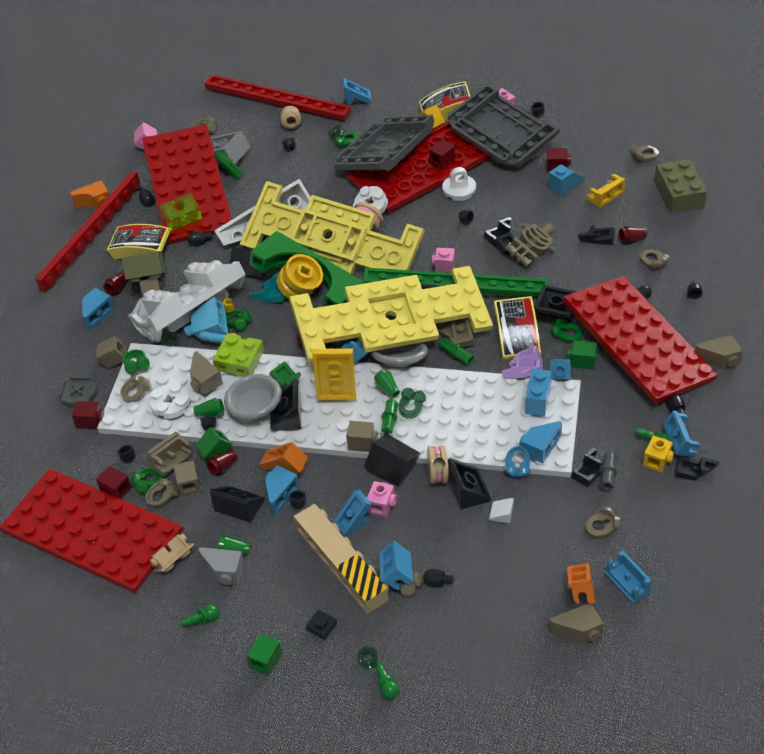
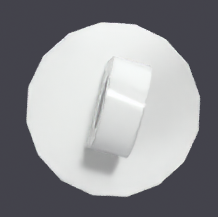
(459, 186)

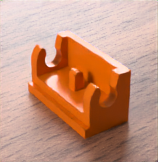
(581, 581)

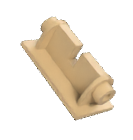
(165, 559)

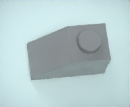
(223, 565)

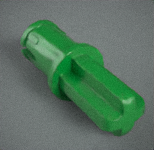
(228, 164)
(456, 351)
(389, 416)

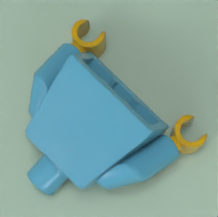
(210, 321)

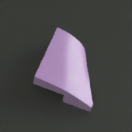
(523, 363)

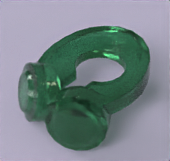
(407, 395)

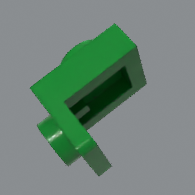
(284, 374)

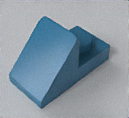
(356, 91)
(353, 514)

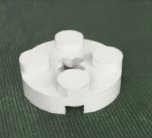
(372, 193)
(173, 392)

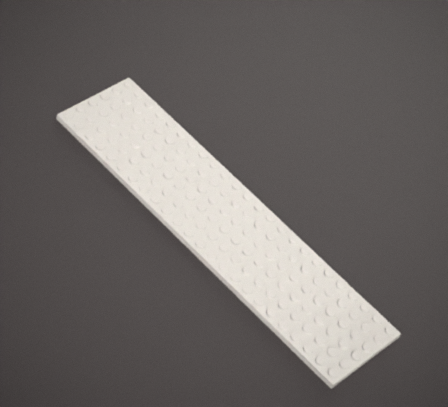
(466, 411)

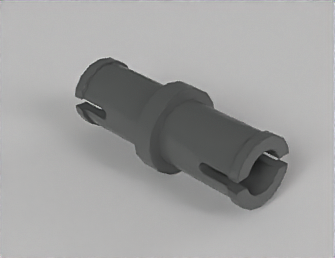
(608, 471)

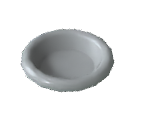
(401, 355)
(252, 396)

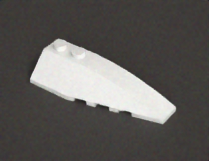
(233, 231)

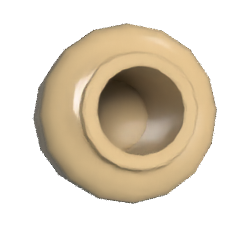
(290, 117)

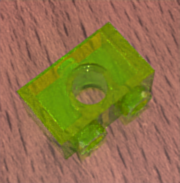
(180, 211)

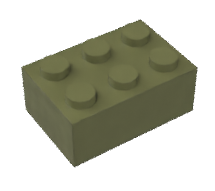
(680, 185)
(143, 265)

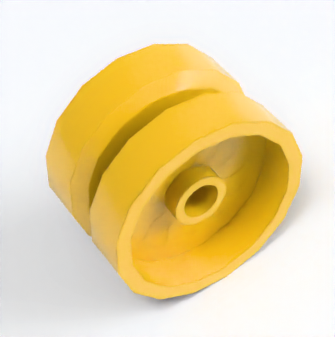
(299, 276)

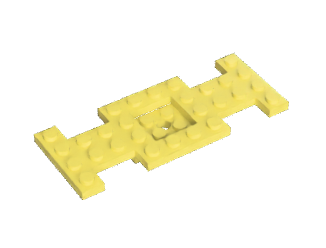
(351, 229)
(413, 312)

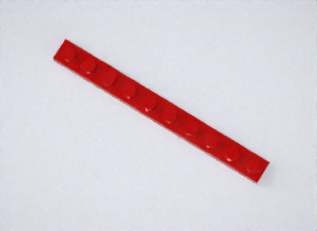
(278, 97)
(87, 232)

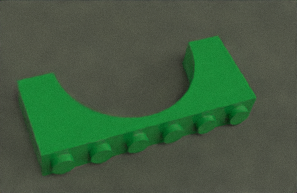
(279, 248)

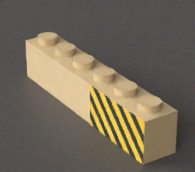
(341, 558)

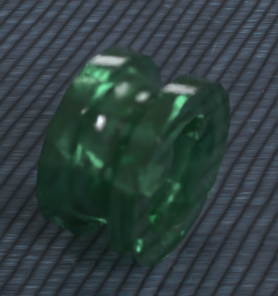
(336, 132)
(169, 335)
(367, 650)

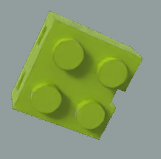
(238, 354)

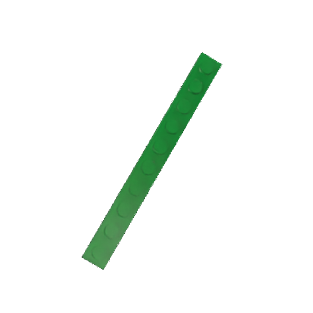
(486, 283)

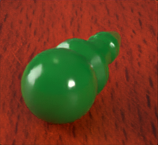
(648, 435)
(207, 614)
(388, 687)

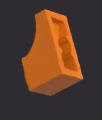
(90, 195)
(286, 456)

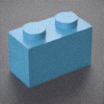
(538, 392)

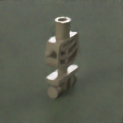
(532, 243)

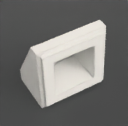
(502, 510)

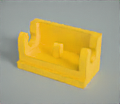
(607, 192)

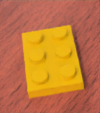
(334, 374)

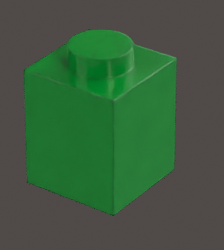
(583, 355)
(213, 443)
(264, 654)

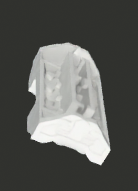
(172, 310)

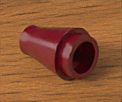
(631, 234)
(114, 284)
(219, 463)

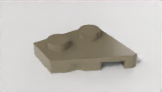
(457, 331)

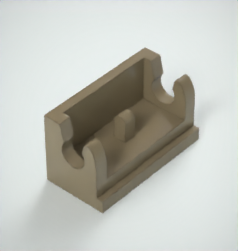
(168, 453)

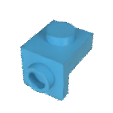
(561, 369)

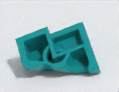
(270, 291)

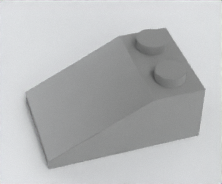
(232, 144)

